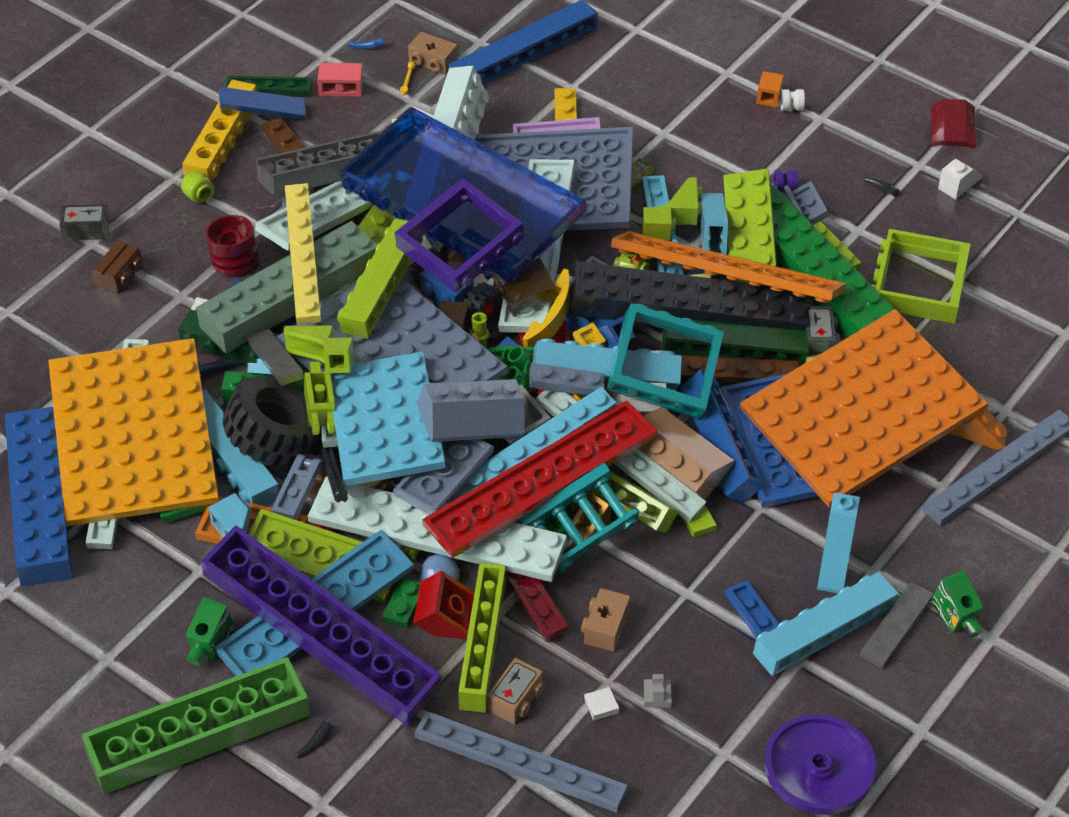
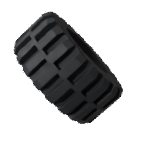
(268, 421)

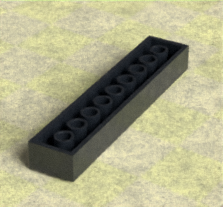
(609, 291)

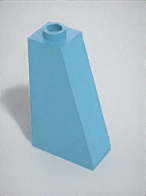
(714, 223)
(838, 542)

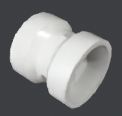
(792, 100)

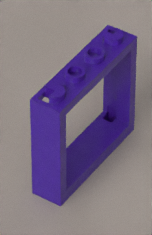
(408, 235)

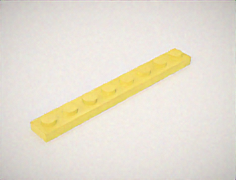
(302, 254)

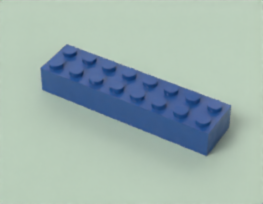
(37, 498)

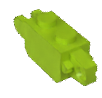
(319, 399)

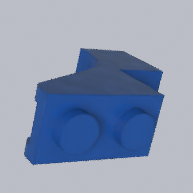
(608, 328)

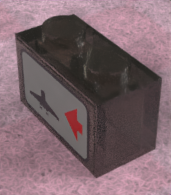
(84, 222)

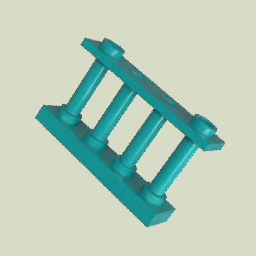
(577, 493)

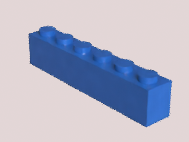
(721, 430)

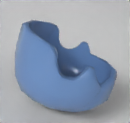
(437, 563)

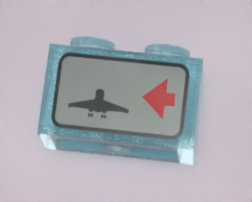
(821, 329)

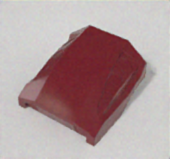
(953, 123)

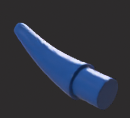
(368, 45)

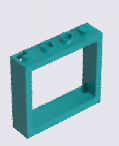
(652, 393)

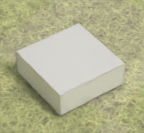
(601, 703)

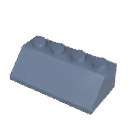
(472, 410)

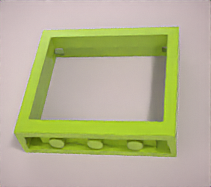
(927, 247)

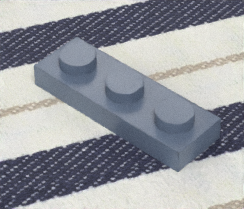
(565, 379)

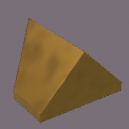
(581, 520)

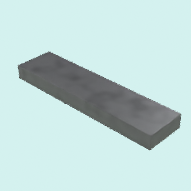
(275, 357)
(896, 625)

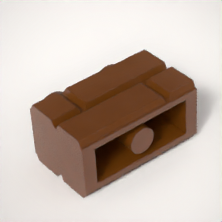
(117, 267)

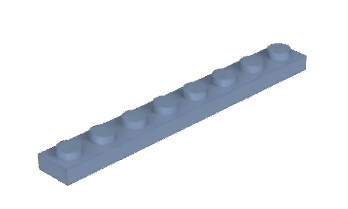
(997, 468)
(521, 761)

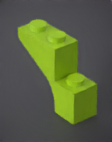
(680, 210)
(320, 344)

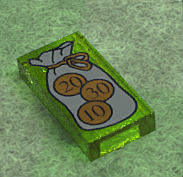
(639, 169)

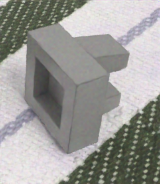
(657, 692)

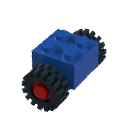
(480, 299)

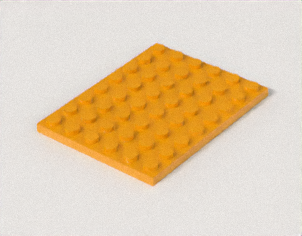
(131, 432)

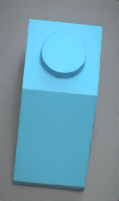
(230, 512)

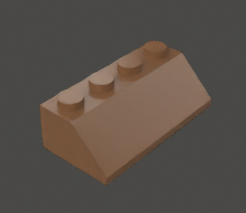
(686, 454)

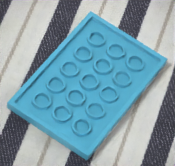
(380, 421)

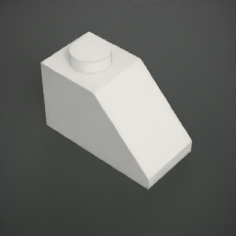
(958, 178)

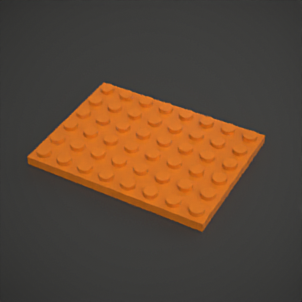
(863, 407)

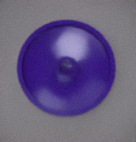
(820, 764)

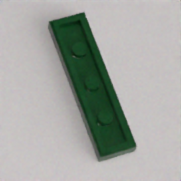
(278, 85)

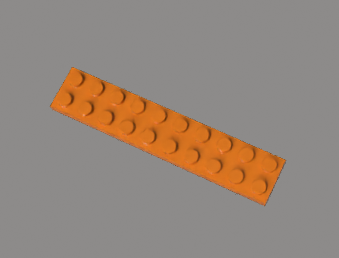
(731, 266)

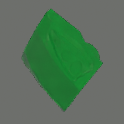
(518, 361)

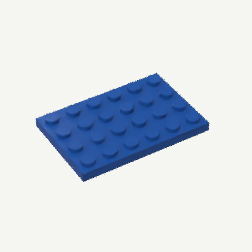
(780, 479)

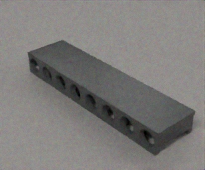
(306, 169)

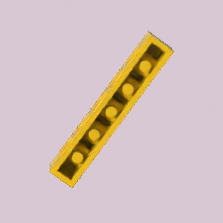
(217, 137)

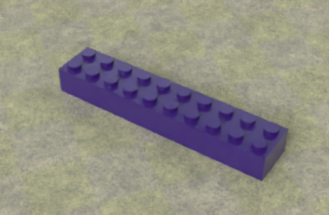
(321, 625)

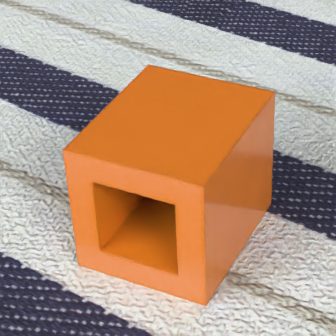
(769, 89)

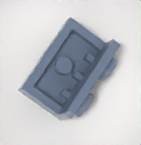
(807, 202)

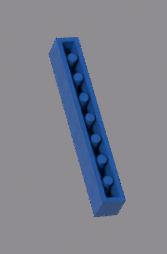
(531, 41)

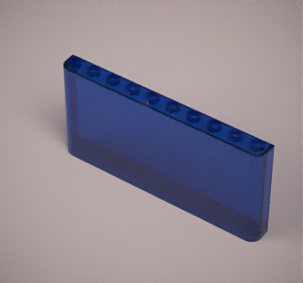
(424, 158)

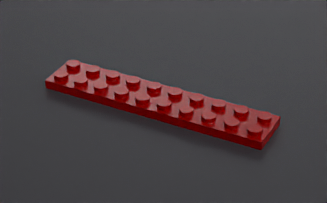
(538, 478)

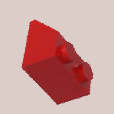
(444, 607)

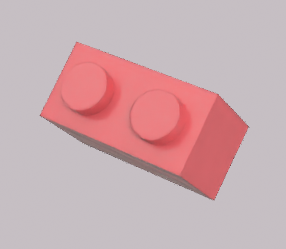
(340, 79)

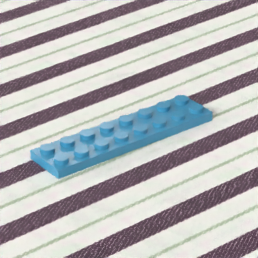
(351, 579)

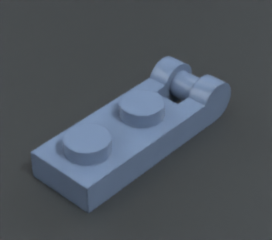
(297, 486)

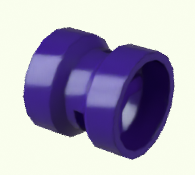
(789, 178)

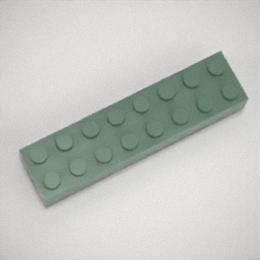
(269, 295)

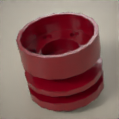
(232, 245)

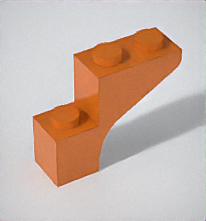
(983, 430)

